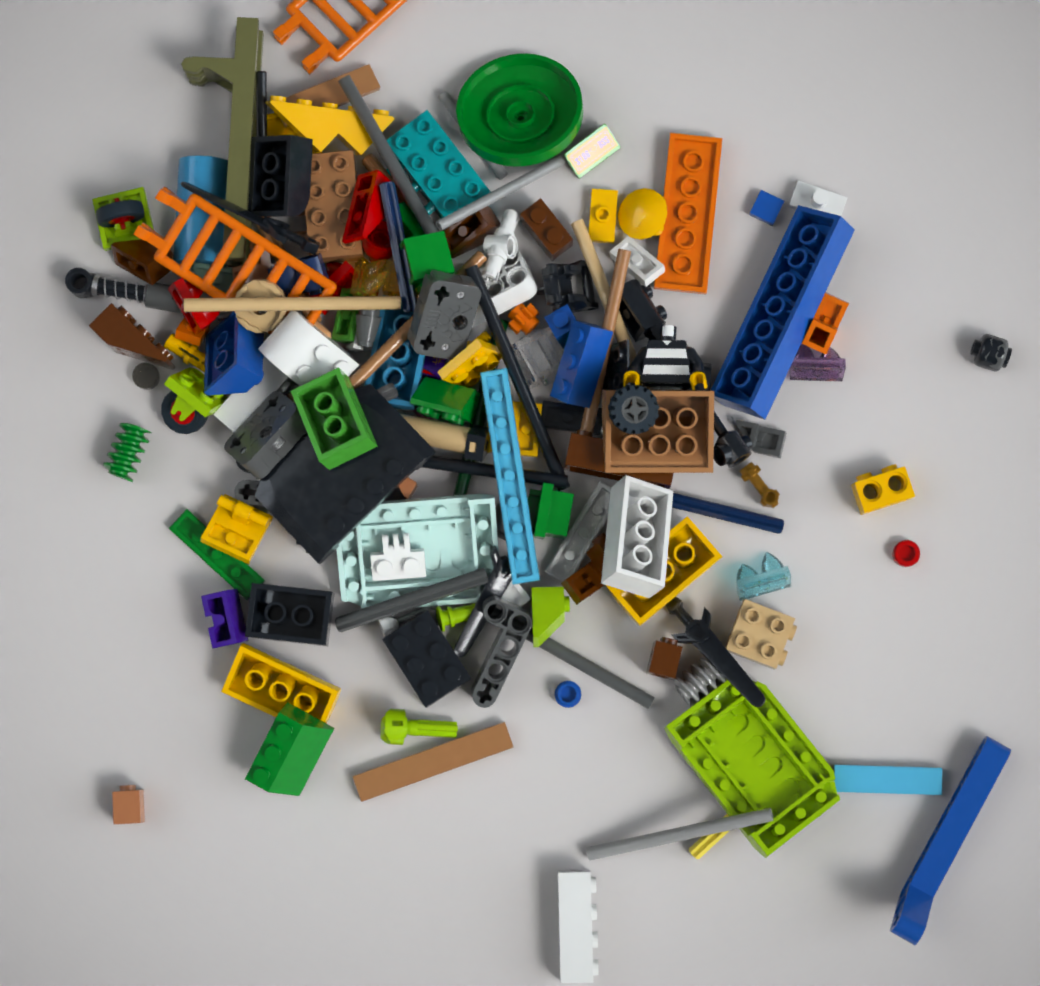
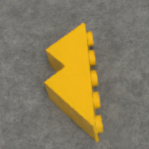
(327, 122)

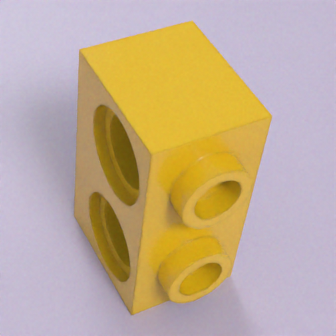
(884, 495)

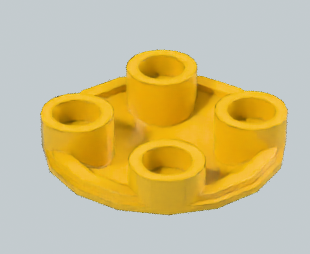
(643, 214)

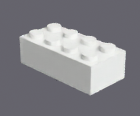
(637, 537)

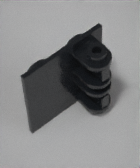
(617, 366)

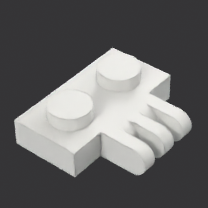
(397, 560)

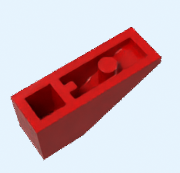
(366, 207)

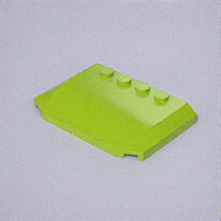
(755, 762)

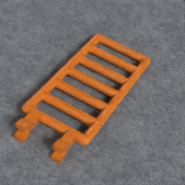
(326, 48)
(185, 209)

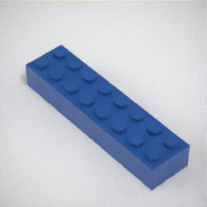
(782, 311)

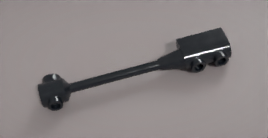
(645, 321)

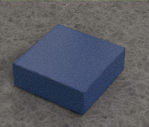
(766, 207)

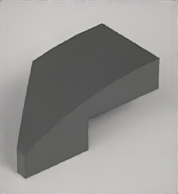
(764, 439)

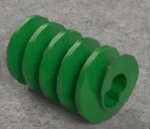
(126, 451)

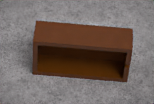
(587, 457)

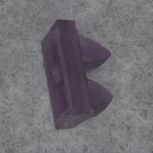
(808, 368)

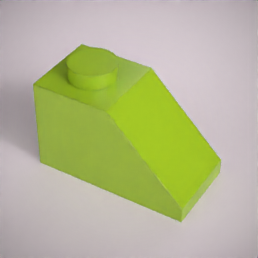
(547, 612)

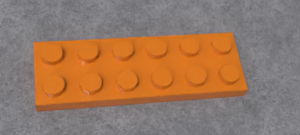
(691, 206)

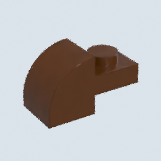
(583, 583)

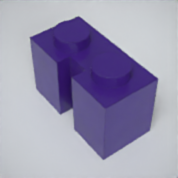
(227, 618)

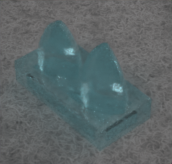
(773, 578)

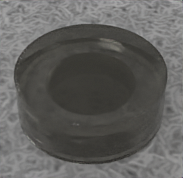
(146, 376)

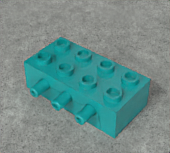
(436, 166)

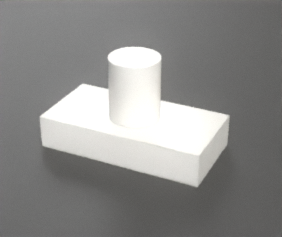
(817, 199)

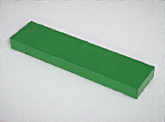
(232, 570)

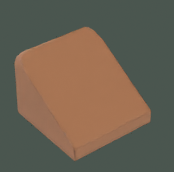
(408, 487)

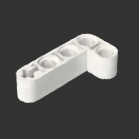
(512, 287)

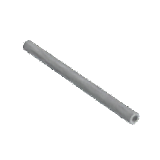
(680, 834)

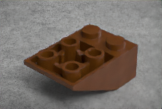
(118, 331)

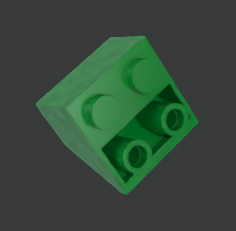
(445, 399)

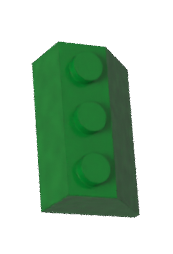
(289, 752)

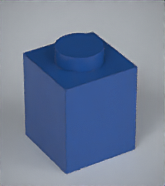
(560, 323)

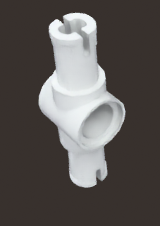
(500, 246)

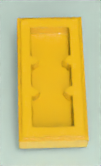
(603, 215)

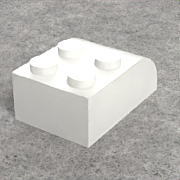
(304, 350)

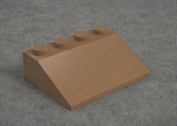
(675, 444)

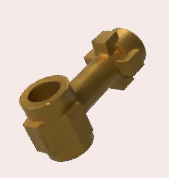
(769, 497)

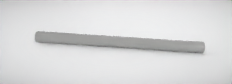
(500, 193)

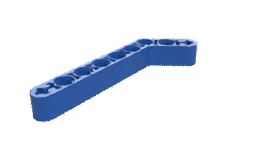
(948, 836)

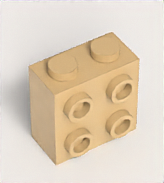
(761, 634)

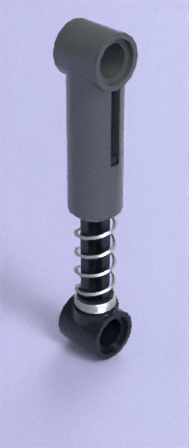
(154, 296)

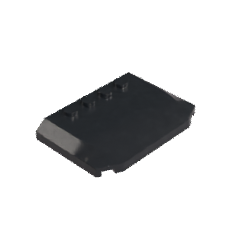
(327, 504)

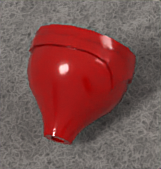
(377, 243)

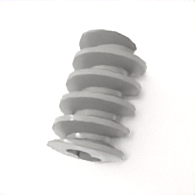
(697, 680)

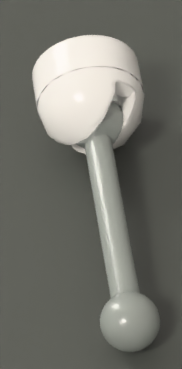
(391, 623)

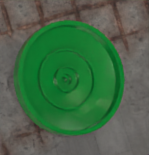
(519, 110)

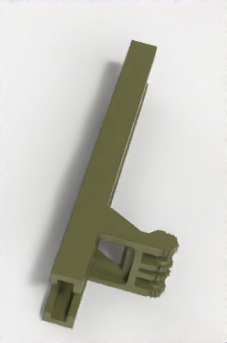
(239, 78)

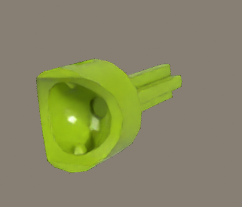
(396, 727)

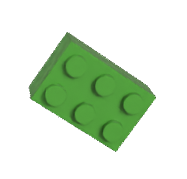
(333, 418)

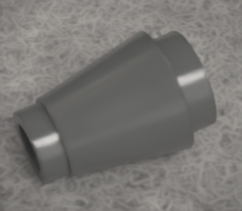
(367, 326)

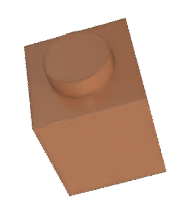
(128, 805)

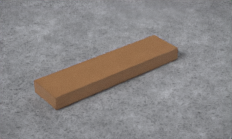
(333, 93)

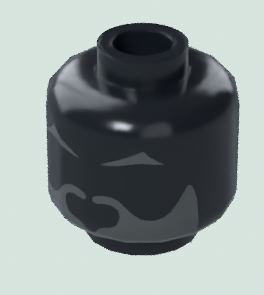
(991, 352)

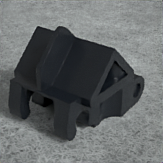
(558, 287)

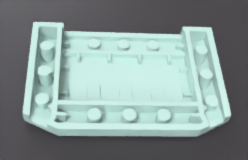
(451, 529)

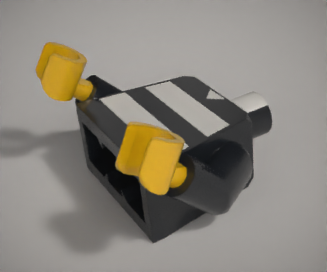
(666, 363)

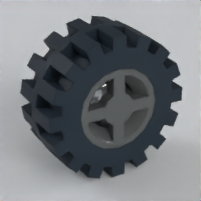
(643, 409)

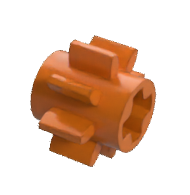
(523, 318)

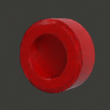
(906, 553)

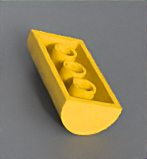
(687, 559)
(271, 683)

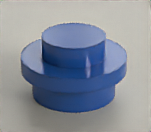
(568, 694)

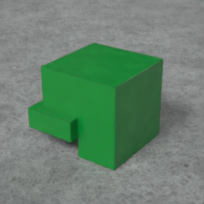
(427, 254)
(550, 511)

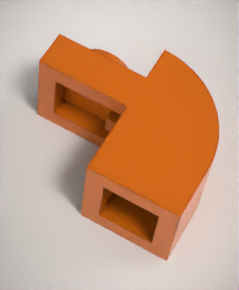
(825, 323)

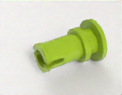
(453, 615)

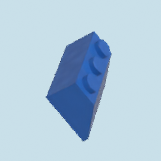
(232, 358)

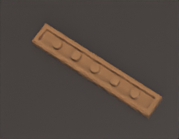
(433, 761)

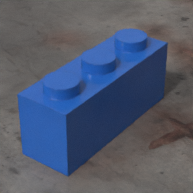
(581, 363)

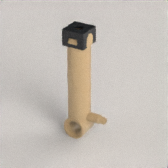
(470, 441)

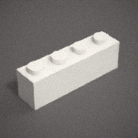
(241, 405)
(575, 927)

